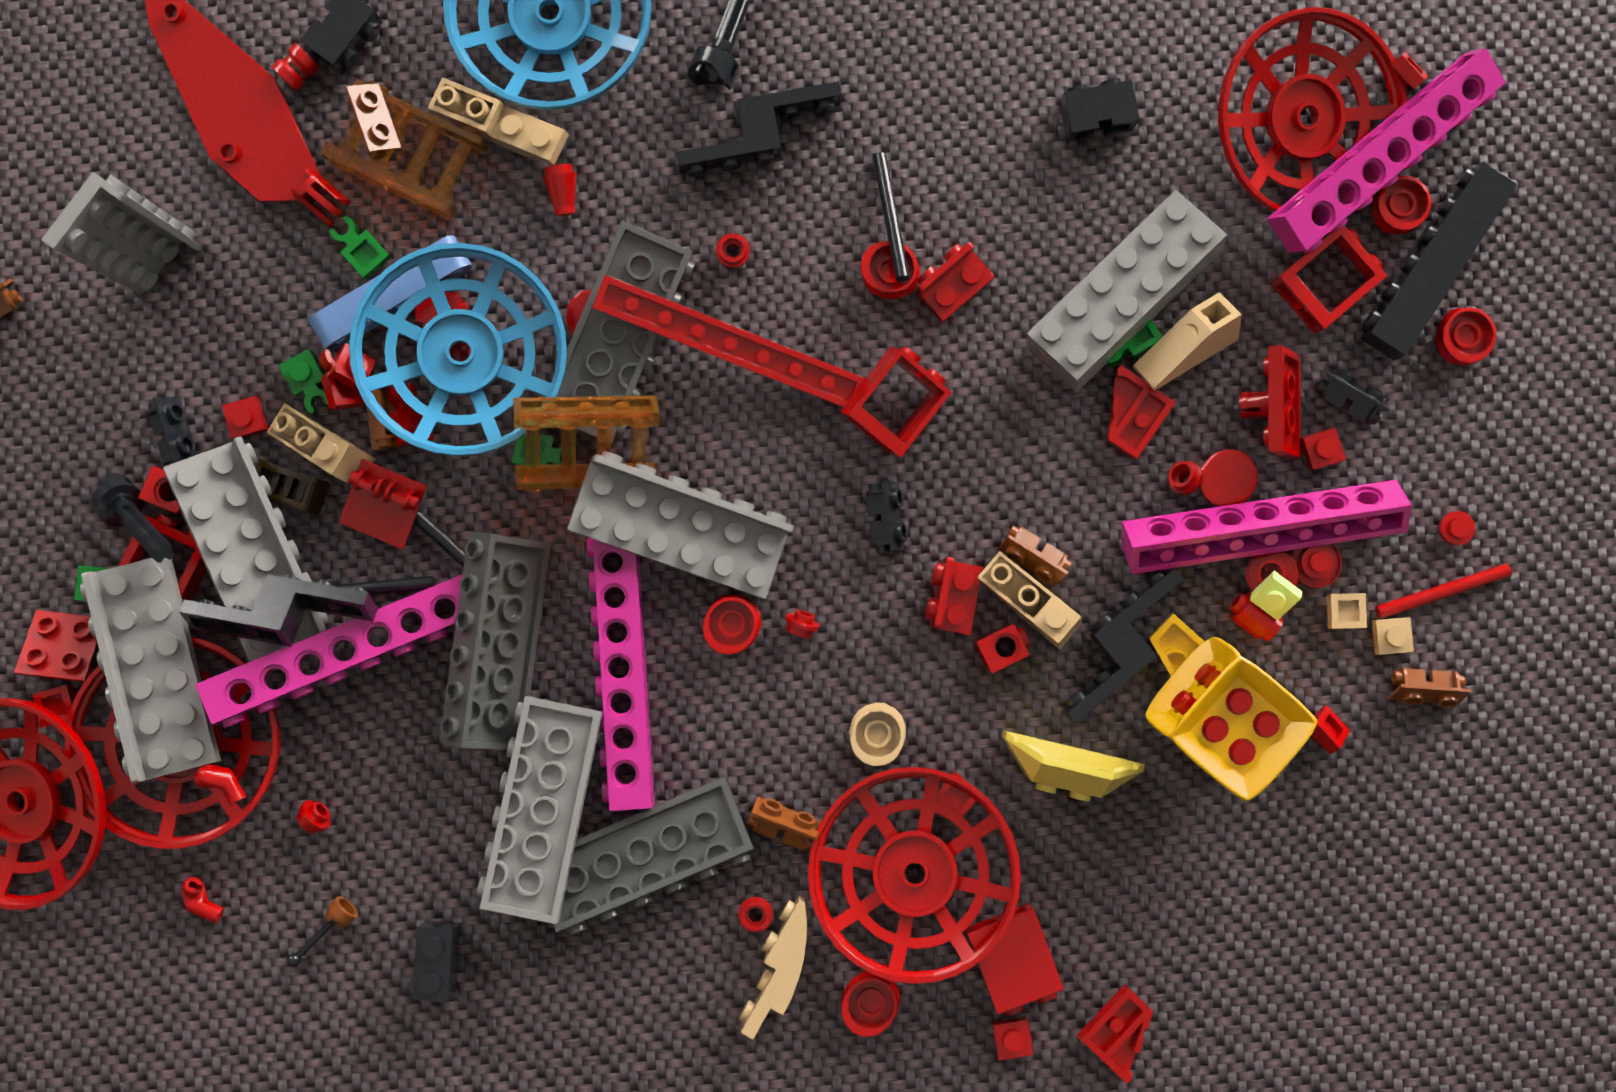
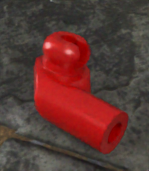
(220, 778)
(197, 900)

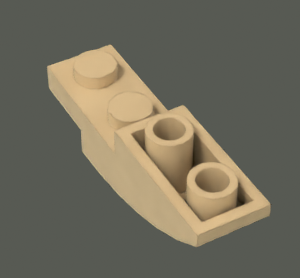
(498, 122)
(786, 956)

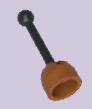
(338, 914)

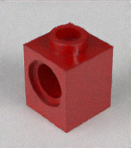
(157, 491)
(986, 647)

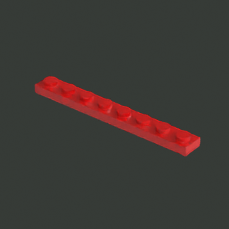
(725, 341)

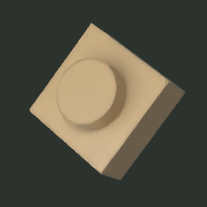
(1346, 611)
(1392, 636)

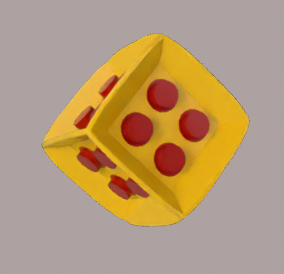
(1231, 718)

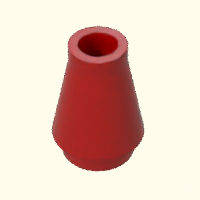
(561, 187)

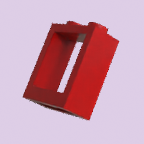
(1303, 300)
(931, 380)
(195, 568)

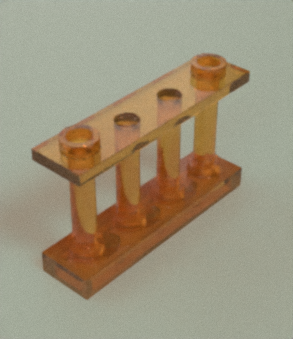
(407, 183)
(569, 414)

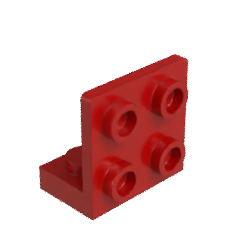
(954, 596)

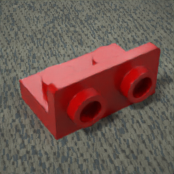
(953, 282)

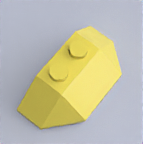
(1069, 767)

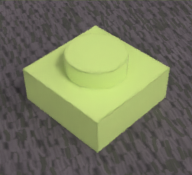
(1276, 595)

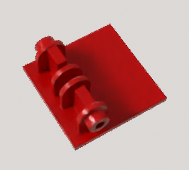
(382, 503)
(58, 647)

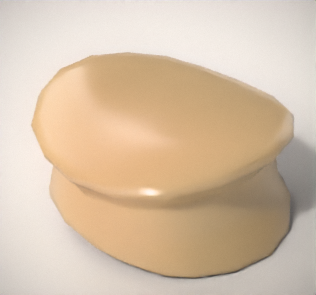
(877, 734)

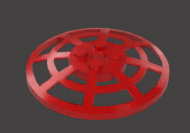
(1300, 92)
(44, 806)
(172, 807)
(907, 897)

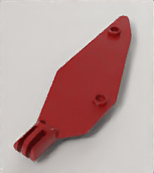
(239, 111)

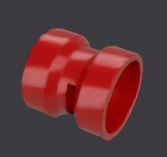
(301, 62)

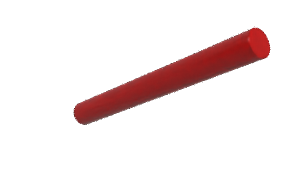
(1443, 591)

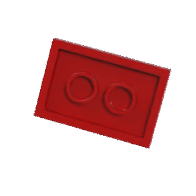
(1278, 403)

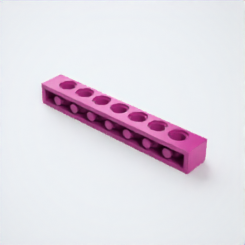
(1472, 73)
(1265, 526)
(218, 691)
(640, 792)

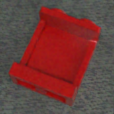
(1019, 965)

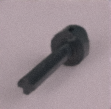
(715, 63)
(118, 505)

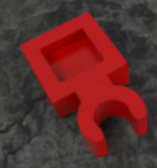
(337, 394)
(404, 414)

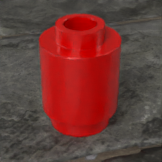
(1253, 618)

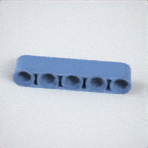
(334, 321)

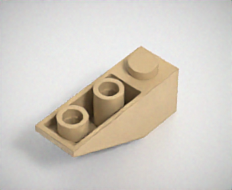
(1191, 341)
(317, 443)
(1031, 600)

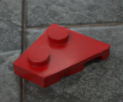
(1134, 413)
(1118, 1031)

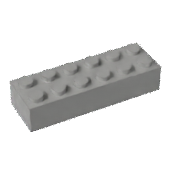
(1126, 290)

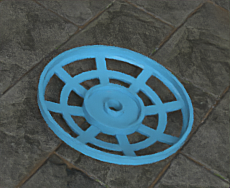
(547, 38)
(445, 331)

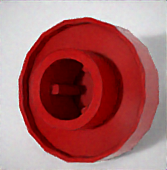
(1263, 565)
(1317, 565)

